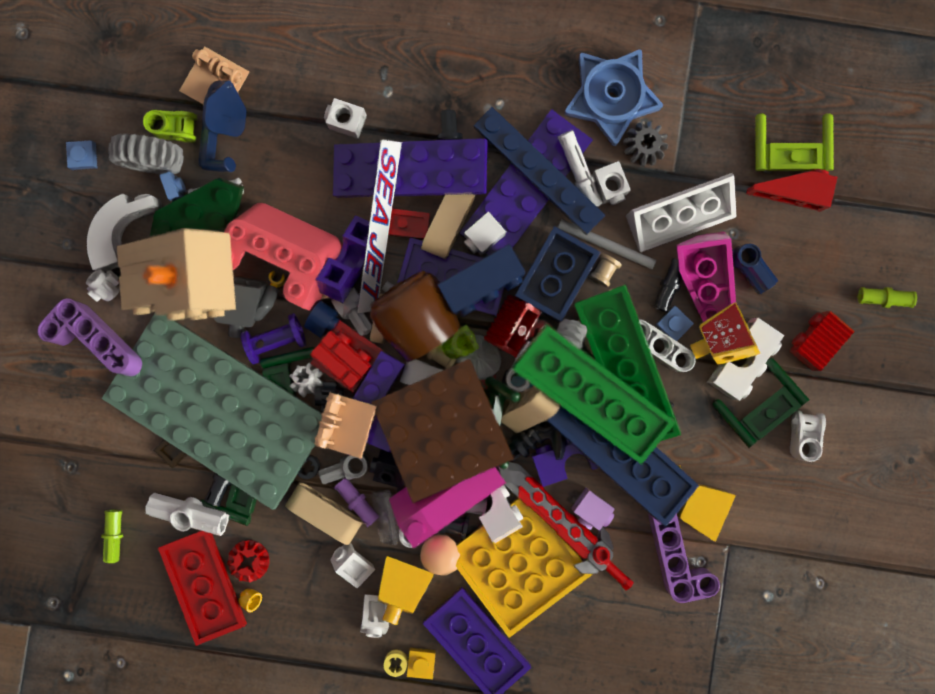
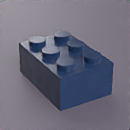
(557, 274)
(483, 281)

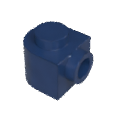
(322, 319)

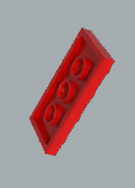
(202, 586)

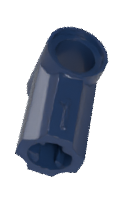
(755, 269)

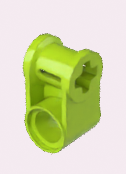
(176, 125)

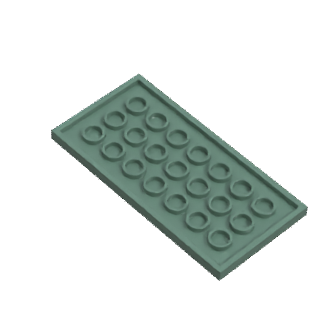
(217, 410)

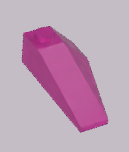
(708, 272)
(431, 514)

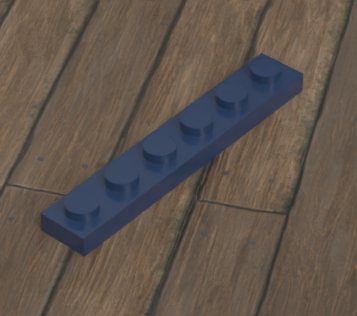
(539, 171)

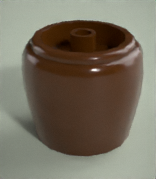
(414, 316)

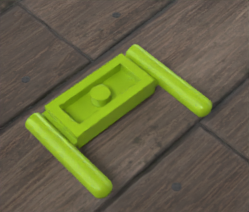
(794, 155)

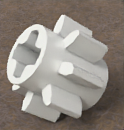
(103, 285)
(306, 379)

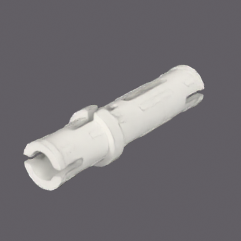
(577, 163)

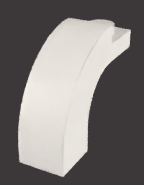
(109, 224)

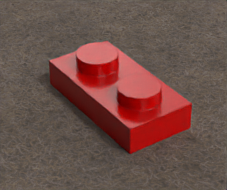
(409, 224)

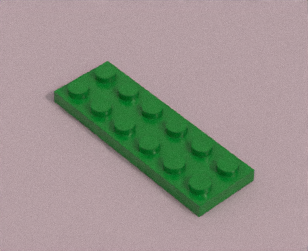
(622, 346)
(593, 394)

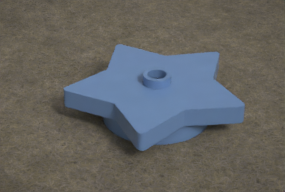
(620, 77)

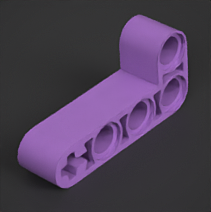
(78, 326)
(680, 573)

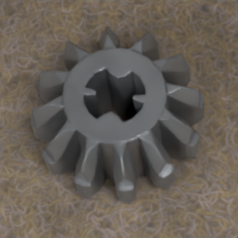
(648, 134)

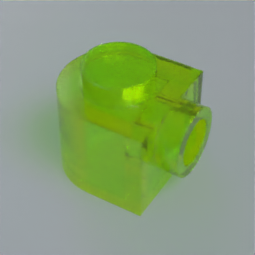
(460, 344)

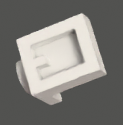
(351, 565)
(372, 617)

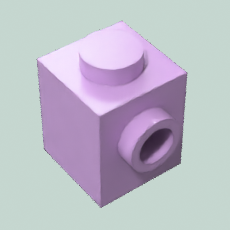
(593, 510)

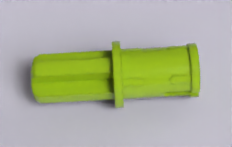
(112, 536)

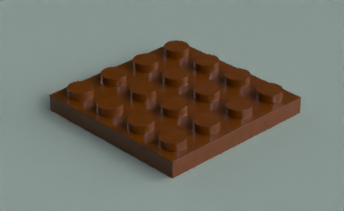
(442, 430)

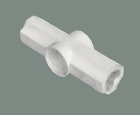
(187, 514)

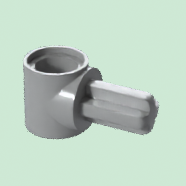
(349, 311)
(343, 470)

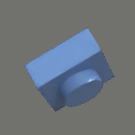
(81, 155)
(173, 186)
(674, 323)

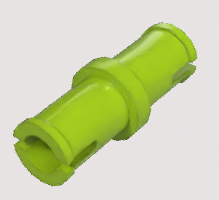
(887, 297)

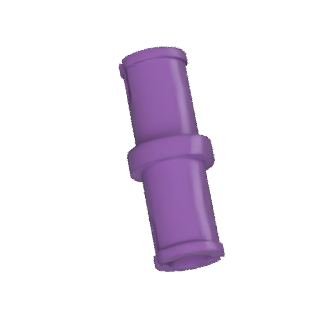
(356, 502)

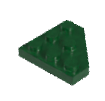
(203, 209)

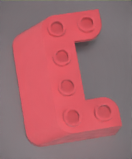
(287, 244)

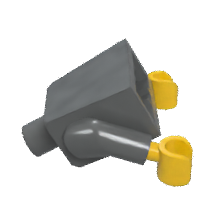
(252, 303)

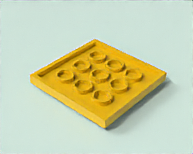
(520, 572)

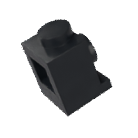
(386, 470)

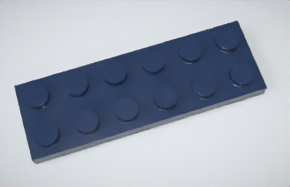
(655, 484)

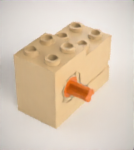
(178, 275)

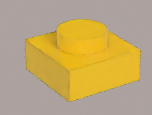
(421, 663)

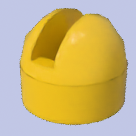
(250, 599)

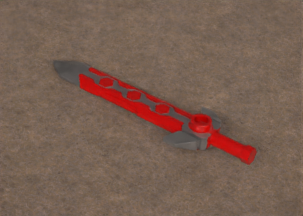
(593, 549)

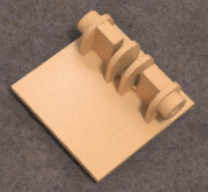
(208, 69)
(345, 425)

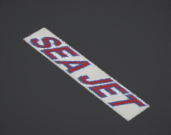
(379, 223)

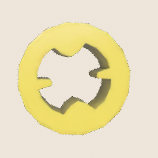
(394, 671)

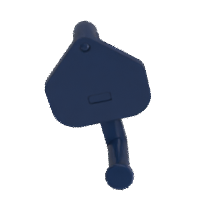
(223, 115)

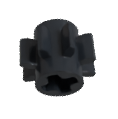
(323, 392)

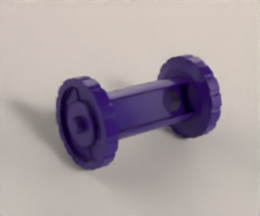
(273, 339)

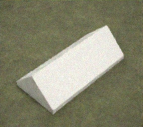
(683, 213)

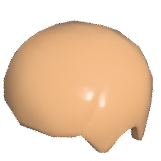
(439, 554)

